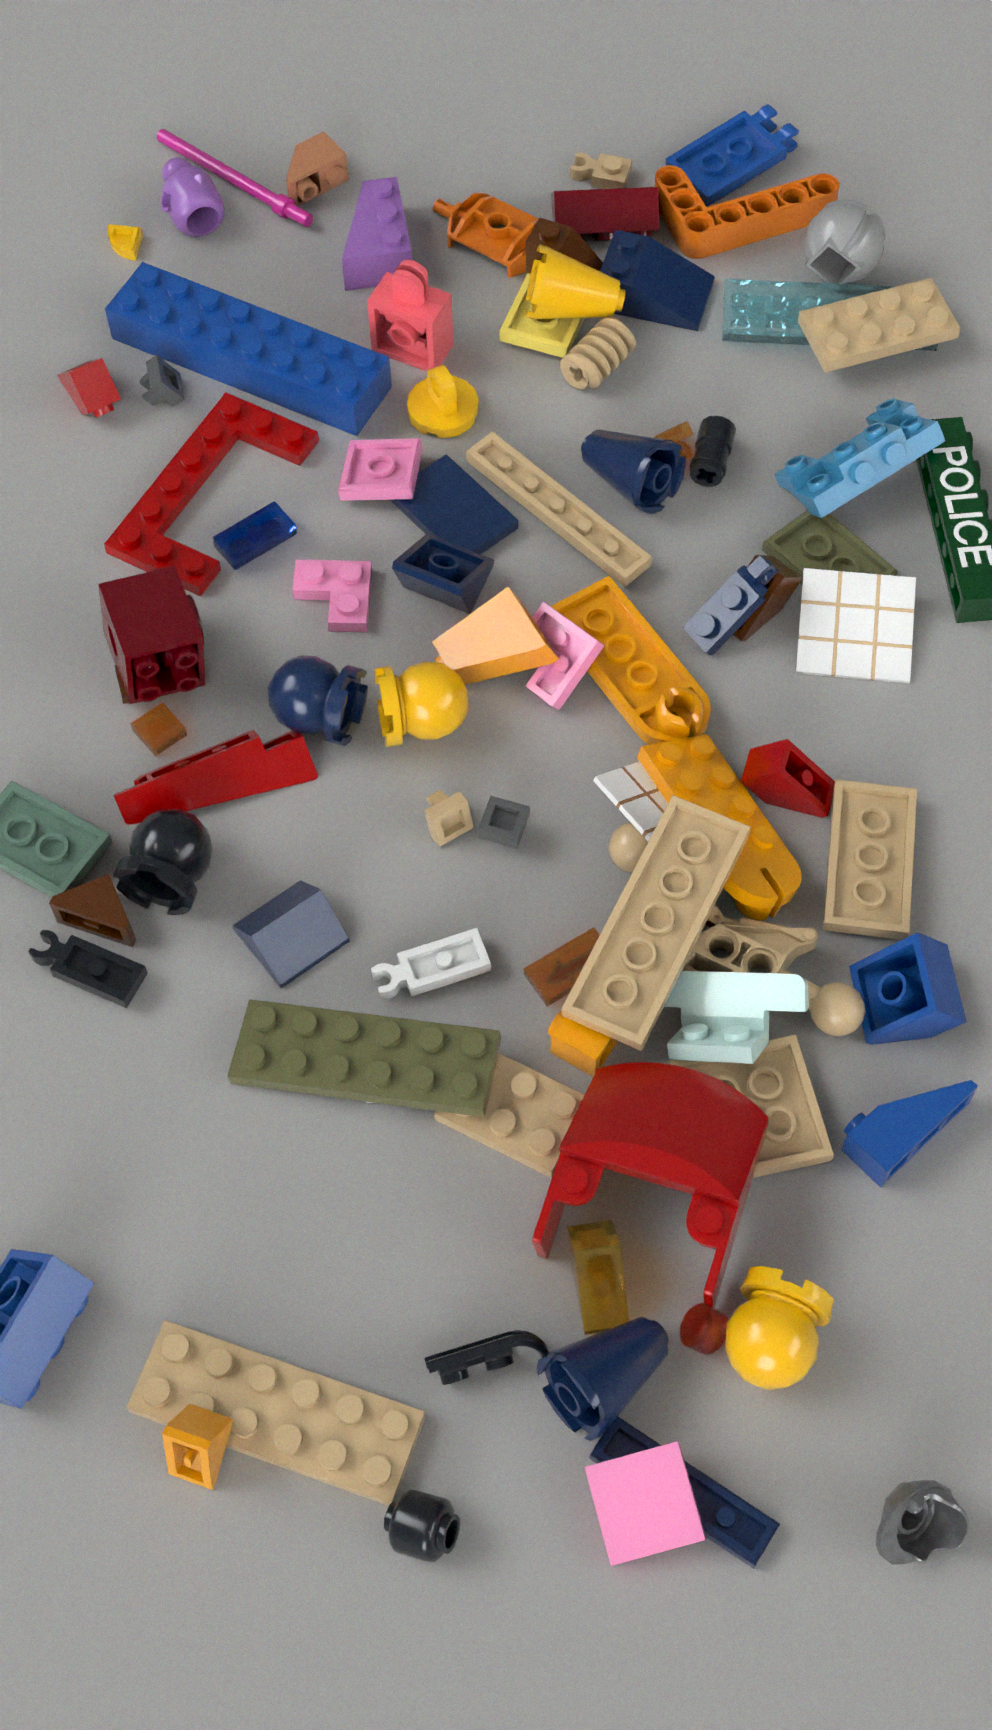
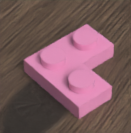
(343, 583)
(575, 653)

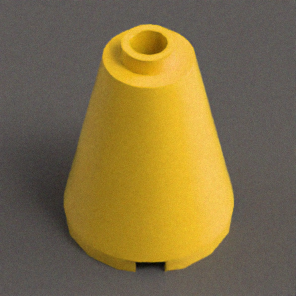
(570, 289)

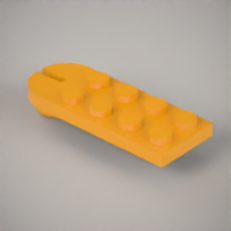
(637, 666)
(698, 773)

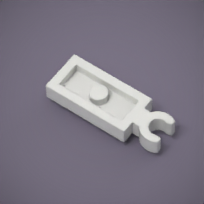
(434, 965)

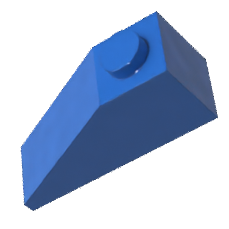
(901, 1128)

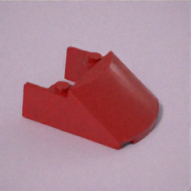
(665, 1130)

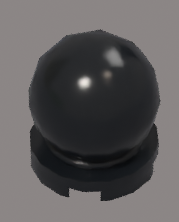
(165, 860)

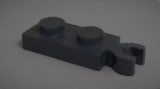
(91, 968)

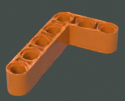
(740, 221)

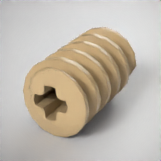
(597, 354)

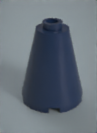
(636, 466)
(602, 1373)

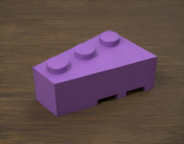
(376, 236)

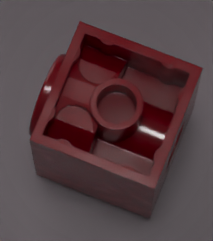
(153, 634)

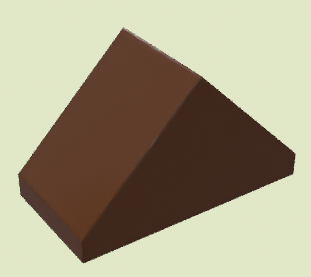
(95, 910)

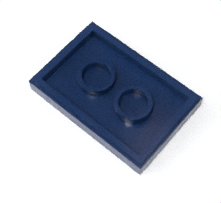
(456, 508)

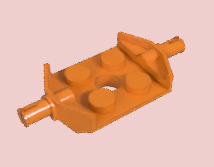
(473, 225)

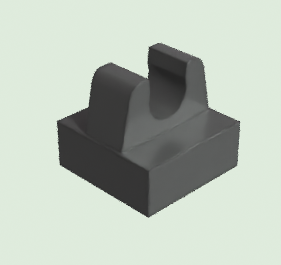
(162, 383)
(503, 821)

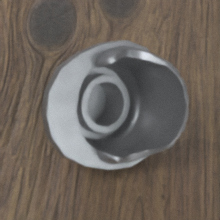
(920, 1521)

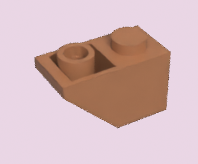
(316, 168)

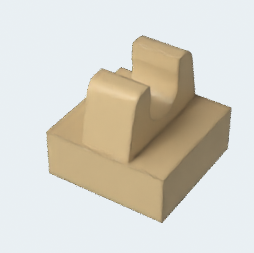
(447, 816)

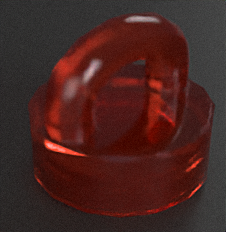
(703, 1329)

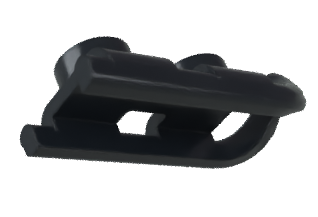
(494, 1351)

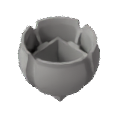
(852, 235)

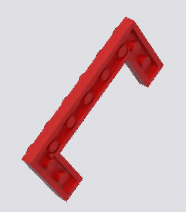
(141, 536)

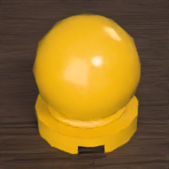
(423, 701)
(774, 1332)

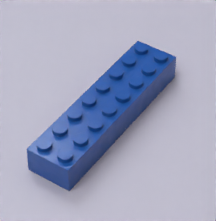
(250, 348)

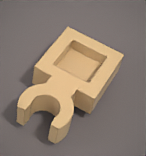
(605, 173)

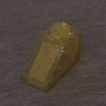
(598, 1275)

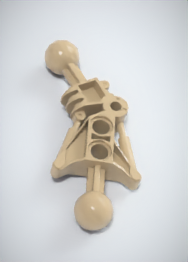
(752, 943)

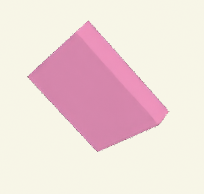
(380, 469)
(645, 1503)

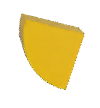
(125, 240)

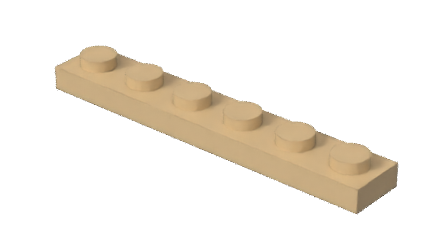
(559, 509)

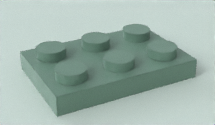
(46, 842)

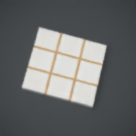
(856, 625)

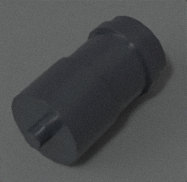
(712, 450)

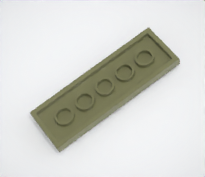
(366, 1057)

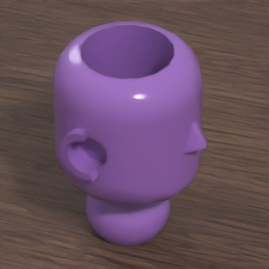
(190, 198)

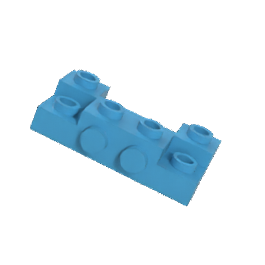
(889, 443)

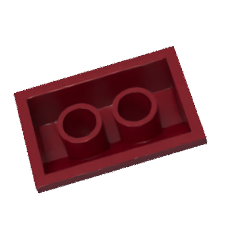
(608, 210)

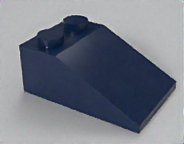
(657, 281)

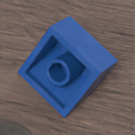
(908, 991)

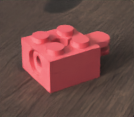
(410, 318)

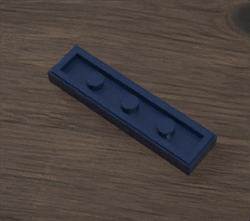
(724, 1515)

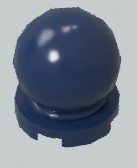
(315, 697)

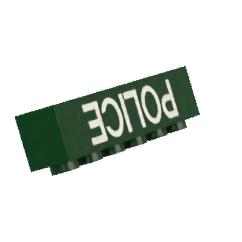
(960, 520)

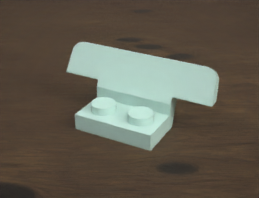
(729, 1013)

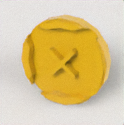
(442, 404)

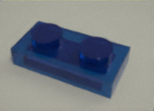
(254, 535)

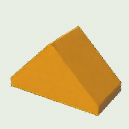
(196, 1444)

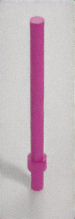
(280, 203)

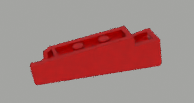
(219, 774)

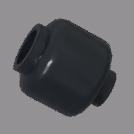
(422, 1525)

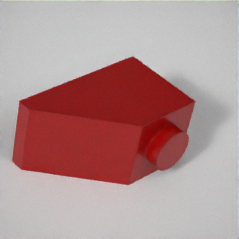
(91, 387)
(788, 779)

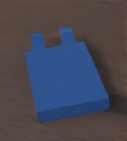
(734, 153)

